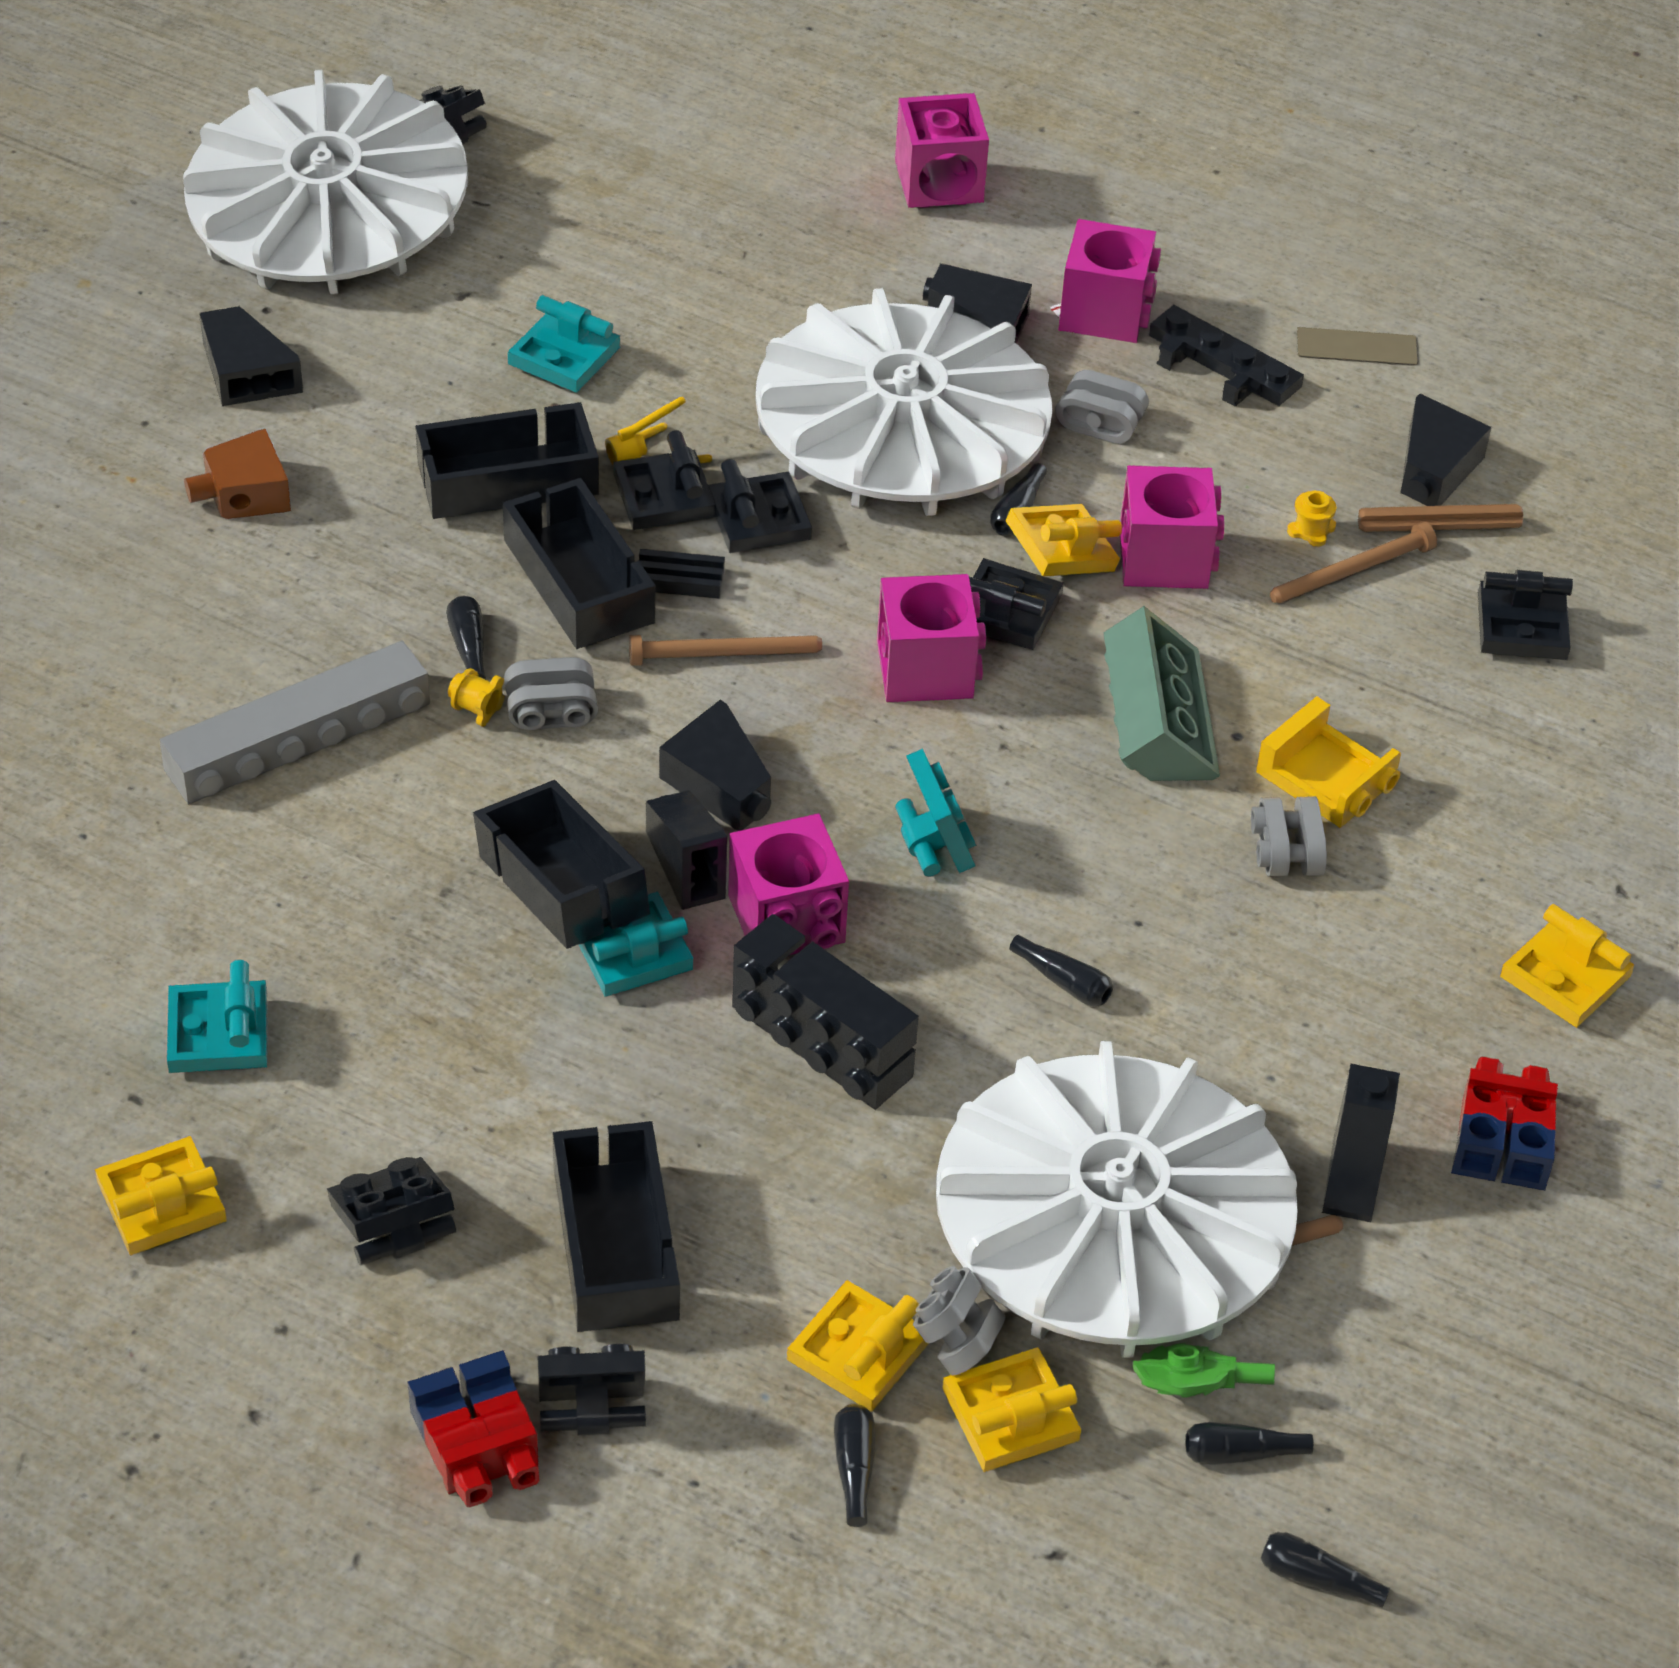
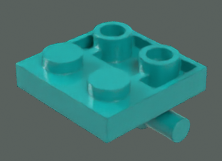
(565, 344)
(939, 825)
(639, 951)
(218, 1024)

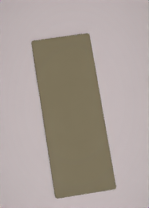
(1357, 345)

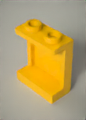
(1317, 760)

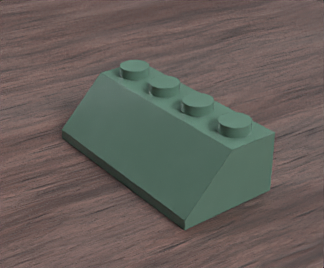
(1159, 700)

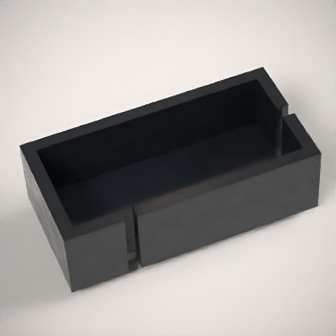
(497, 458)
(579, 564)
(561, 863)
(824, 1012)
(616, 1228)

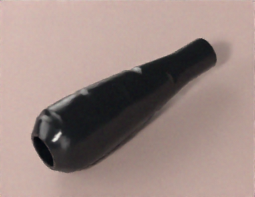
(1020, 495)
(466, 627)
(1073, 976)
(1239, 1443)
(855, 1458)
(1312, 1566)

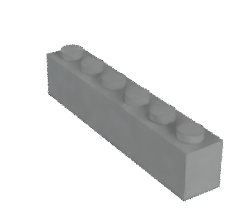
(294, 722)

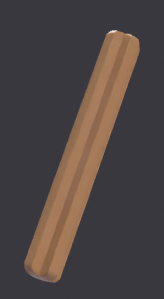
(1441, 517)

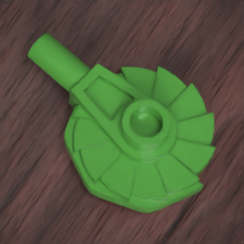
(1197, 1370)

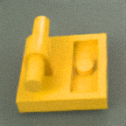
(1065, 539)
(1569, 966)
(161, 1195)
(859, 1344)
(1012, 1409)

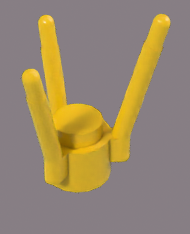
(631, 443)

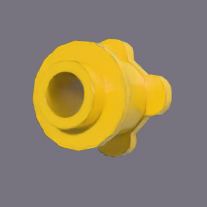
(1314, 517)
(476, 694)

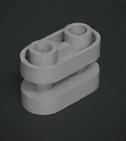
(1102, 406)
(550, 693)
(1274, 849)
(954, 1316)

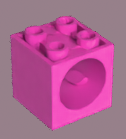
(941, 150)
(1109, 281)
(1170, 527)
(929, 638)
(792, 874)

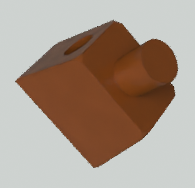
(242, 478)

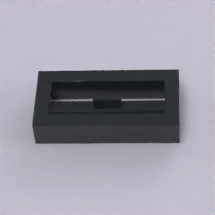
(684, 572)

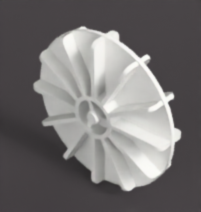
(326, 182)
(903, 402)
(1116, 1199)

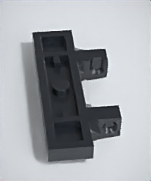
(1242, 364)

